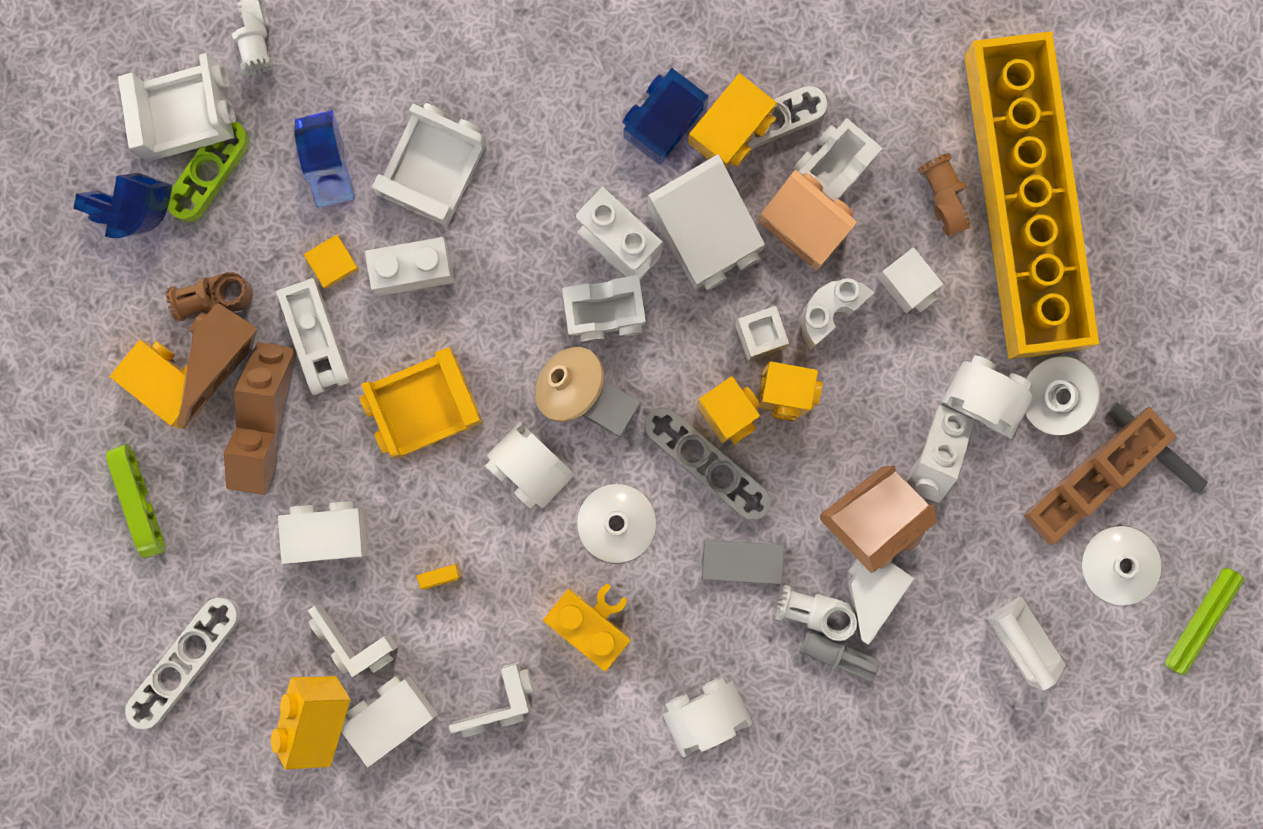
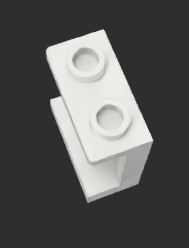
(177, 110)
(431, 164)
(618, 235)

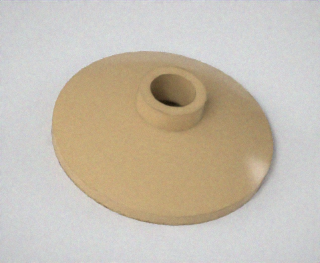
(569, 384)

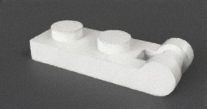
(313, 335)

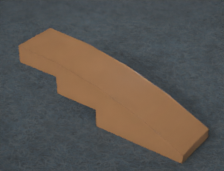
(1100, 476)

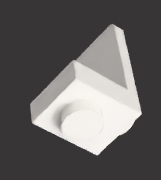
(942, 454)
(373, 657)
(518, 686)

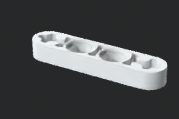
(186, 665)

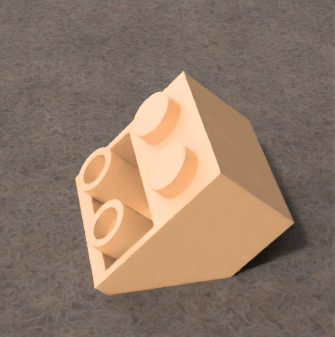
(807, 219)

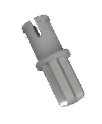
(839, 656)

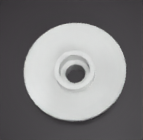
(1049, 382)
(622, 544)
(1102, 565)

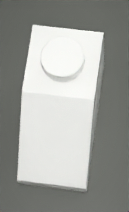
(875, 596)

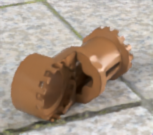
(946, 187)
(206, 295)

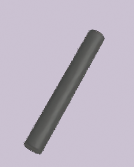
(1166, 456)

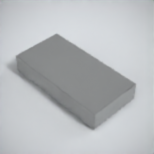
(743, 562)

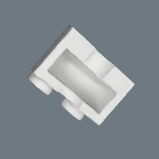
(840, 160)
(833, 298)
(604, 309)
(989, 395)
(529, 466)
(707, 718)

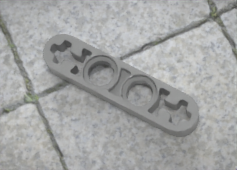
(711, 459)

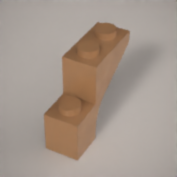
(258, 414)

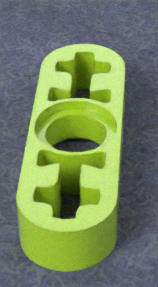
(203, 155)
(131, 493)

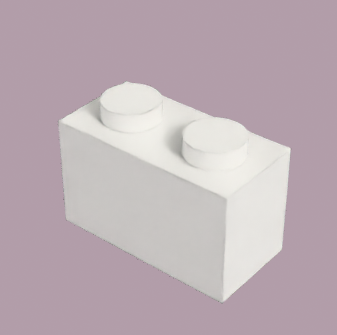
(409, 266)
(322, 535)
(388, 720)

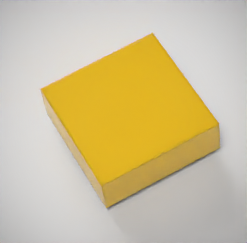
(331, 261)
(439, 576)

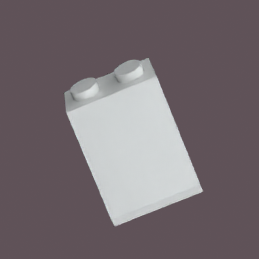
(706, 224)

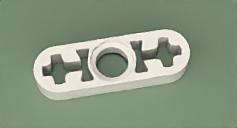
(802, 117)

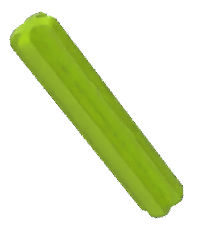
(1204, 621)

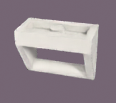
(1027, 644)

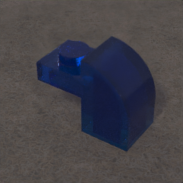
(322, 159)
(134, 209)

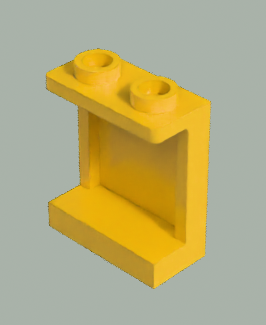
(420, 405)

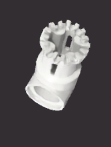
(252, 38)
(815, 612)

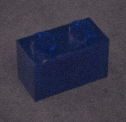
(664, 116)

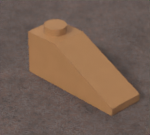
(215, 351)

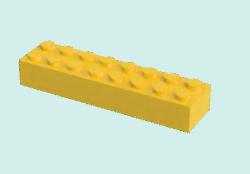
(1030, 196)

